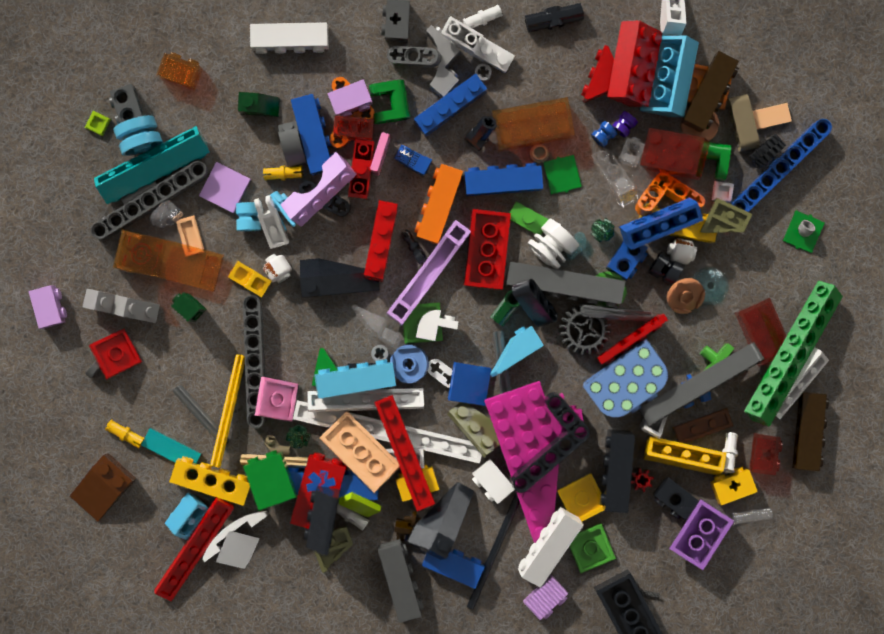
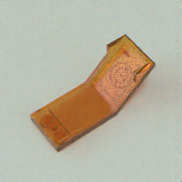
(168, 260)

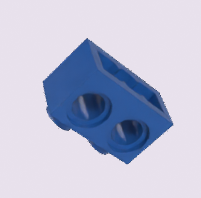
(623, 254)

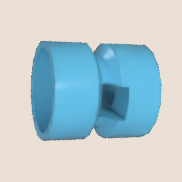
(248, 217)

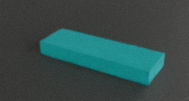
(168, 447)

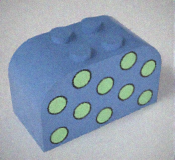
(628, 381)

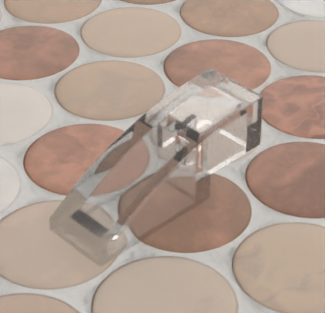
(377, 327)

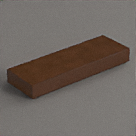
(703, 426)

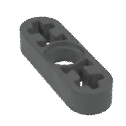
(407, 51)

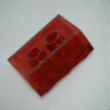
(763, 327)

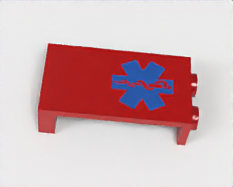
(318, 472)

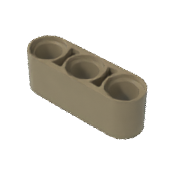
(744, 123)

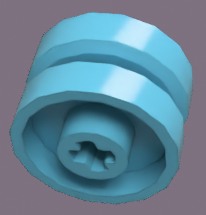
(137, 135)

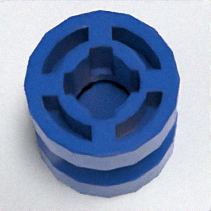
(604, 134)

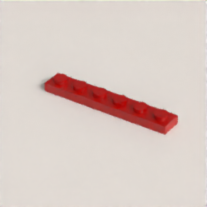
(404, 453)
(194, 549)

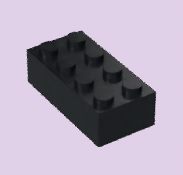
(626, 605)

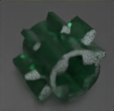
(602, 230)
(298, 436)

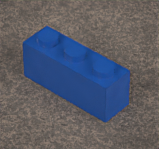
(456, 567)

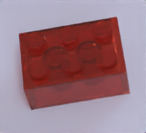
(675, 153)

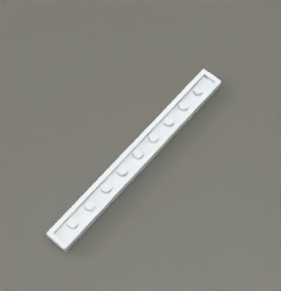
(419, 438)

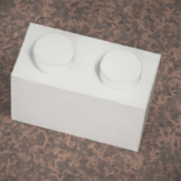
(493, 481)

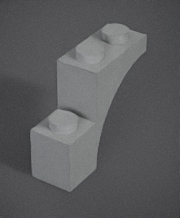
(444, 80)
(121, 305)

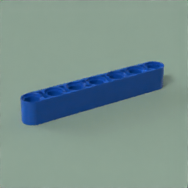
(786, 161)

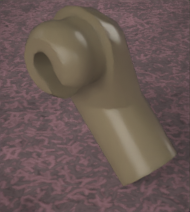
(272, 444)

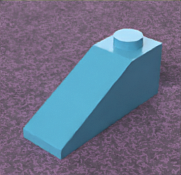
(518, 347)

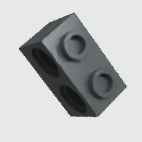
(132, 104)

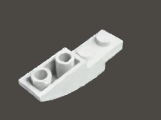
(477, 45)

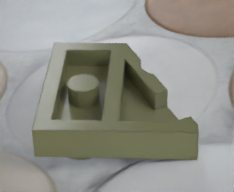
(725, 218)
(340, 542)

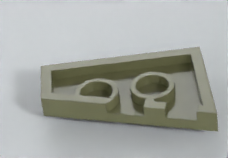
(476, 427)

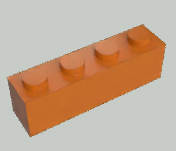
(439, 203)

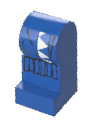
(413, 160)

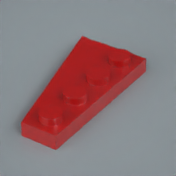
(636, 336)

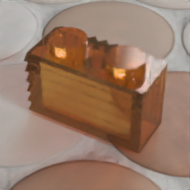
(179, 71)

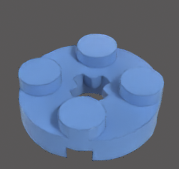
(417, 356)

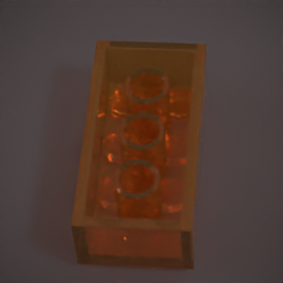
(533, 124)

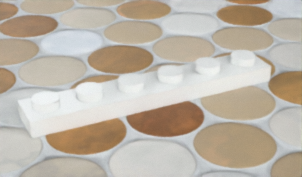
(404, 398)

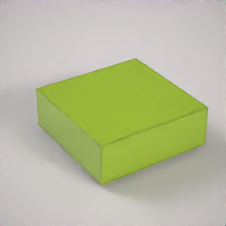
(97, 123)

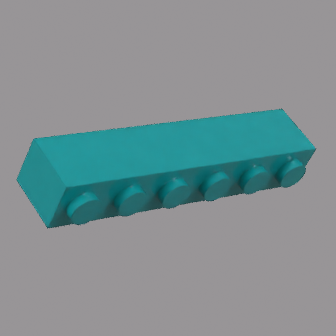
(151, 165)

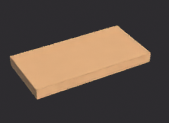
(360, 451)

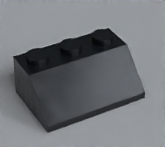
(322, 519)

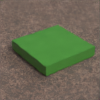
(411, 324)
(591, 548)

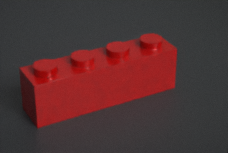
(381, 241)

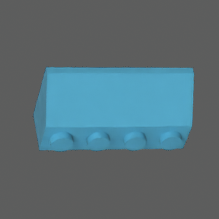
(673, 76)

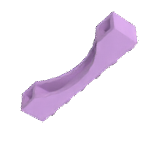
(428, 273)

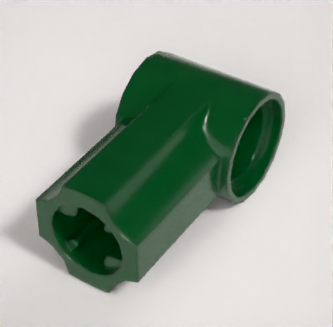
(504, 310)

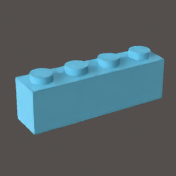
(354, 380)

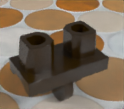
(405, 526)

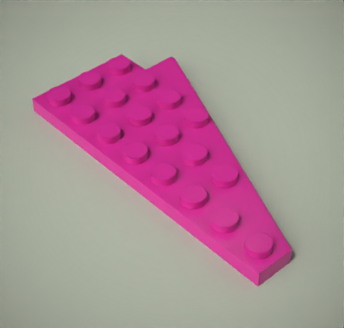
(523, 430)

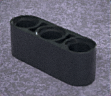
(534, 302)

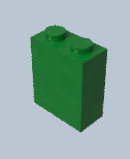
(270, 480)

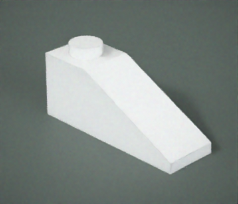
(672, 17)

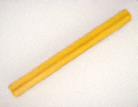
(228, 410)

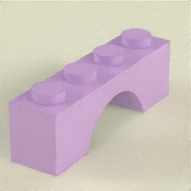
(335, 176)

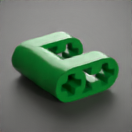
(398, 99)
(721, 154)

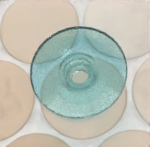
(719, 281)

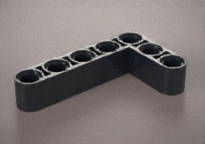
(554, 446)

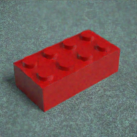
(635, 64)

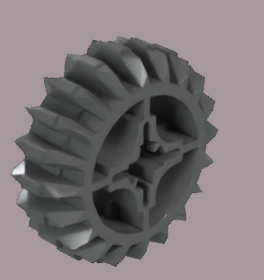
(577, 345)

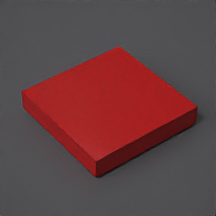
(115, 354)

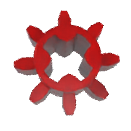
(645, 483)

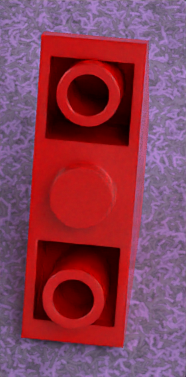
(599, 76)
(361, 164)

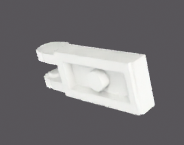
(271, 223)

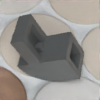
(291, 144)

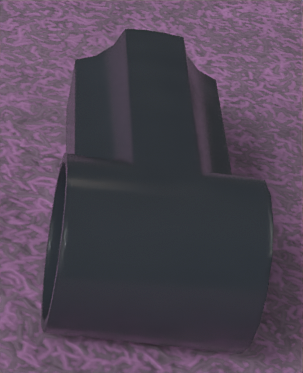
(480, 133)

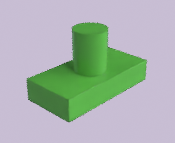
(527, 218)
(714, 357)

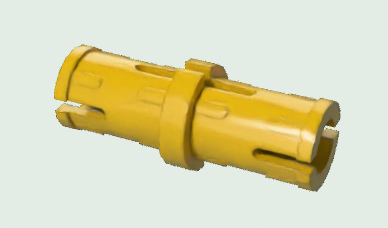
(283, 173)
(124, 434)

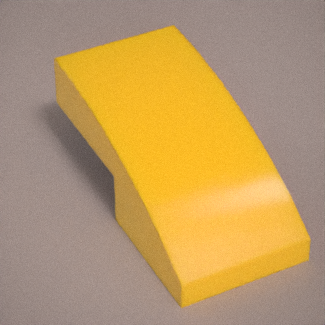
(249, 279)

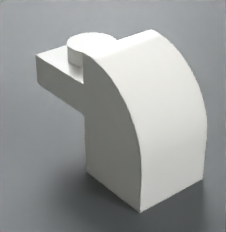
(429, 324)

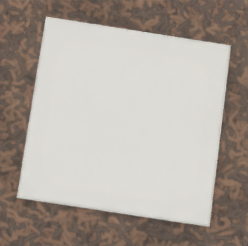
(237, 549)

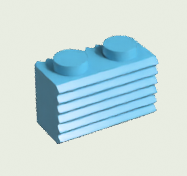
(186, 516)

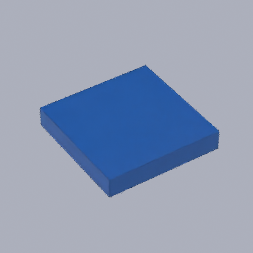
(469, 384)

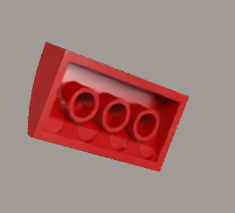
(487, 249)

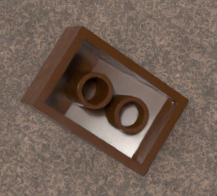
(102, 486)

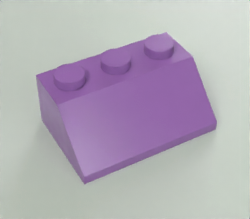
(701, 534)

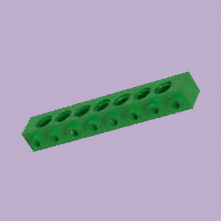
(793, 353)

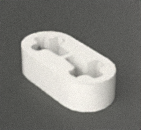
(437, 375)

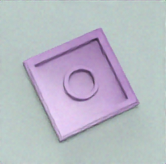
(225, 187)

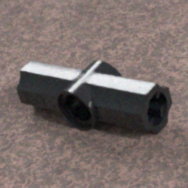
(554, 17)

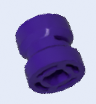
(625, 123)

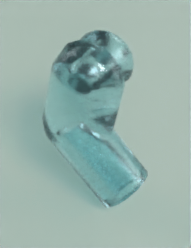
(581, 239)

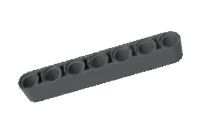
(141, 201)
(250, 371)
(701, 384)

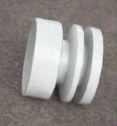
(553, 244)

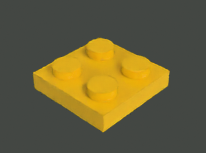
(582, 497)

